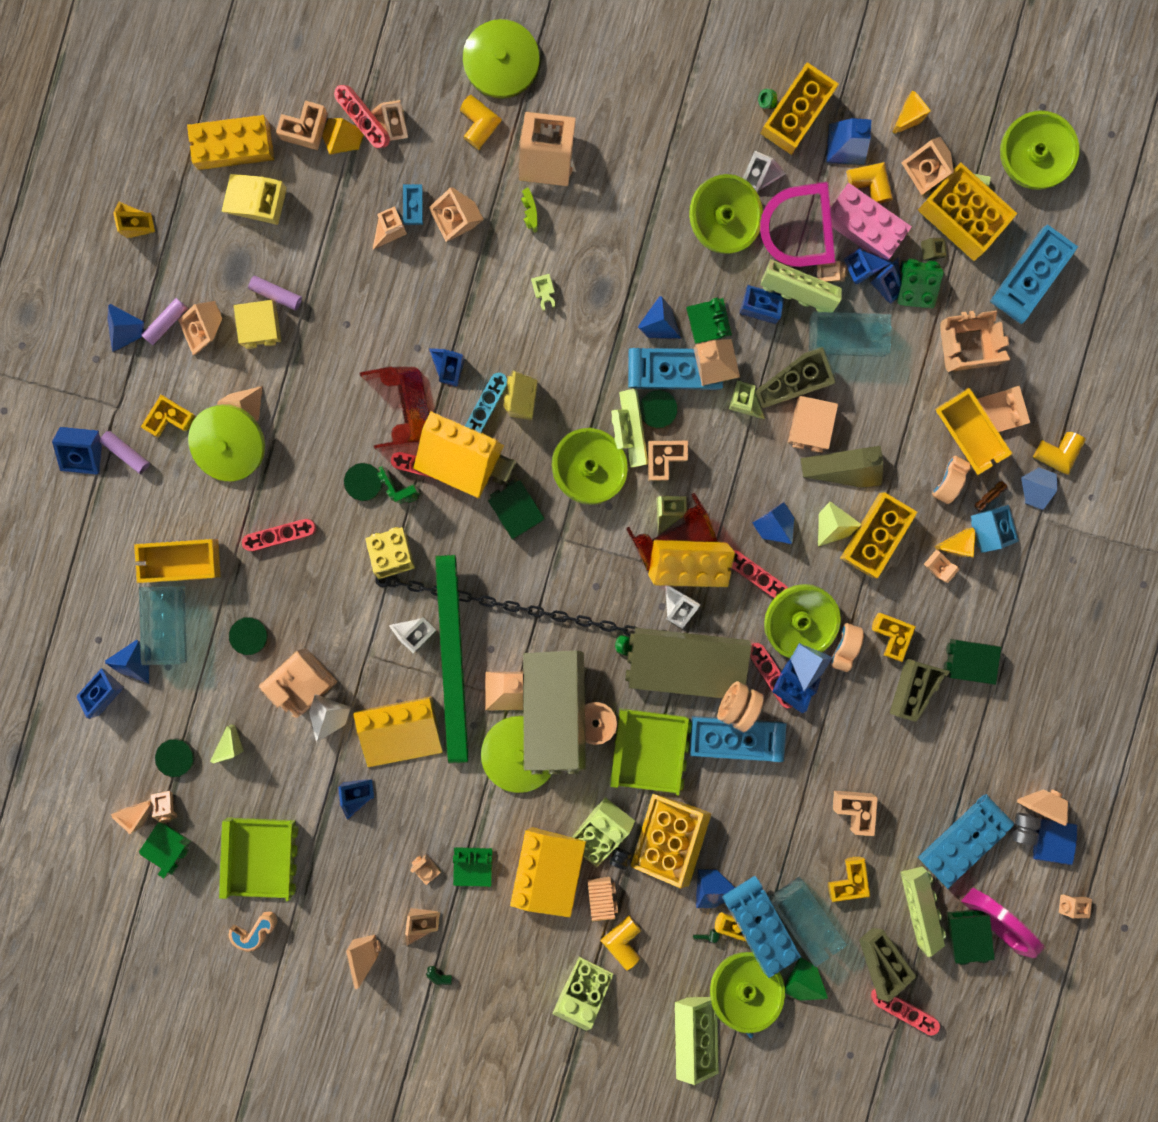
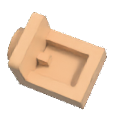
(941, 567)

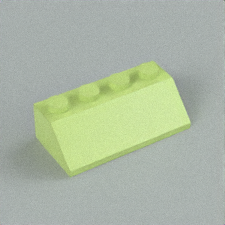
(801, 287)
(923, 910)
(696, 1040)

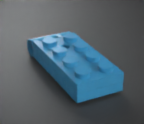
(1037, 268)
(682, 372)
(721, 740)
(958, 849)
(766, 934)

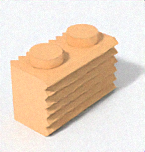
(601, 898)

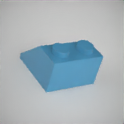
(994, 529)

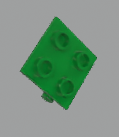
(709, 320)
(472, 867)

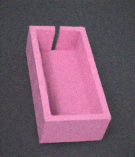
(867, 223)

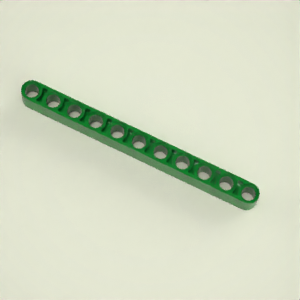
(452, 659)

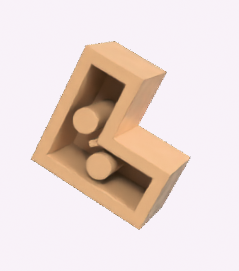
(306, 130)
(660, 455)
(861, 808)

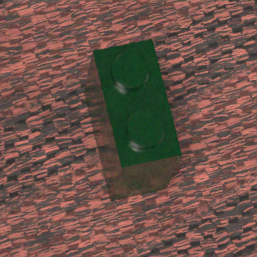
(515, 509)
(972, 661)
(970, 936)

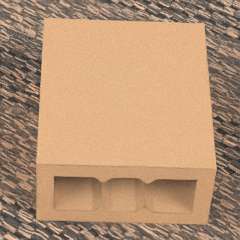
(812, 424)

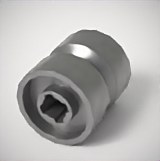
(1026, 829)

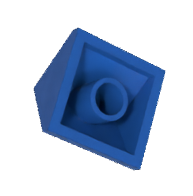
(762, 304)
(98, 693)

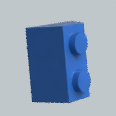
(78, 450)

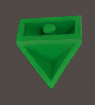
(805, 982)

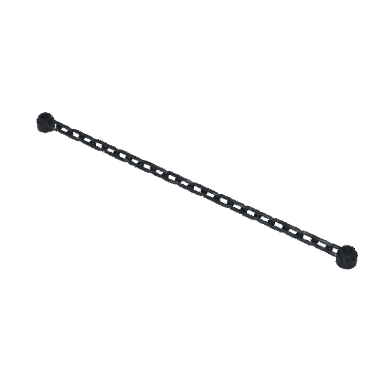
(517, 608)

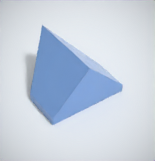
(1039, 487)
(809, 664)

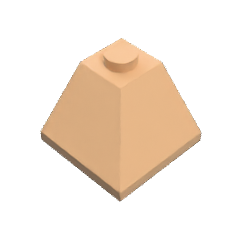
(929, 165)
(455, 214)
(200, 325)
(716, 361)
(504, 691)
(1047, 804)
(361, 957)

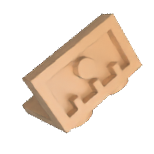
(1005, 409)

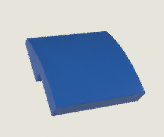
(790, 689)
(1056, 842)

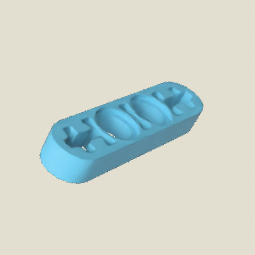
(482, 405)

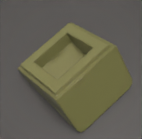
(933, 248)

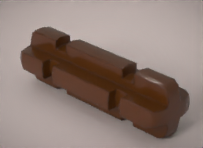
(991, 496)

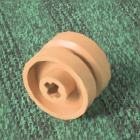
(740, 706)
(607, 721)

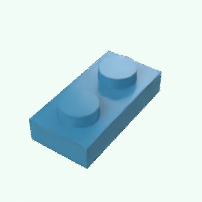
(412, 204)

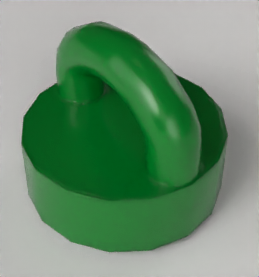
(767, 99)
(623, 645)

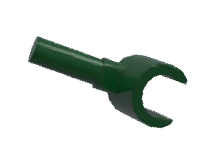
(712, 937)

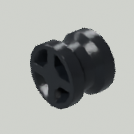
(620, 858)

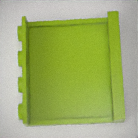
(650, 751)
(258, 858)

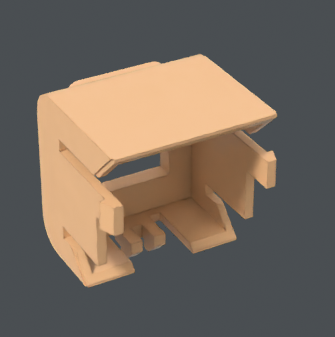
(545, 161)
(991, 340)
(297, 682)

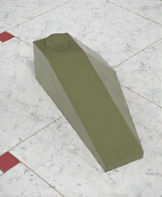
(800, 377)
(851, 467)

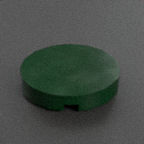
(658, 409)
(362, 482)
(248, 636)
(174, 757)

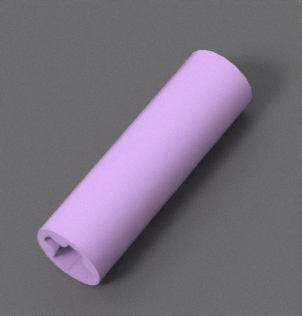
(275, 293)
(164, 321)
(124, 452)

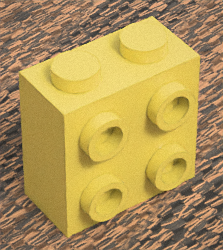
(257, 324)
(390, 552)

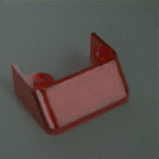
(412, 400)
(696, 529)

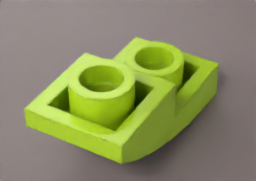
(531, 214)

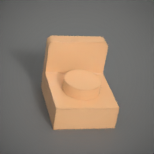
(832, 271)
(163, 807)
(425, 868)
(1075, 906)

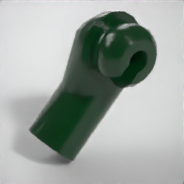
(436, 978)

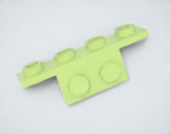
(629, 428)

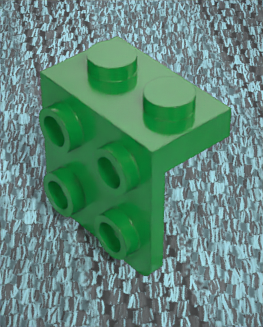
(919, 283)
(408, 494)
(165, 848)

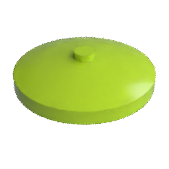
(501, 58)
(1039, 150)
(726, 213)
(226, 442)
(589, 466)
(802, 616)
(504, 757)
(745, 995)

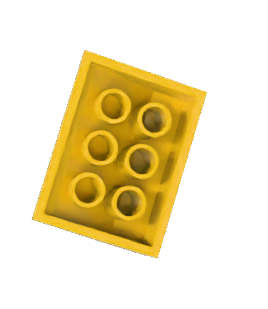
(967, 212)
(456, 454)
(398, 731)
(670, 840)
(548, 873)

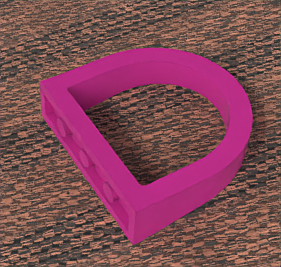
(807, 260)
(1005, 925)

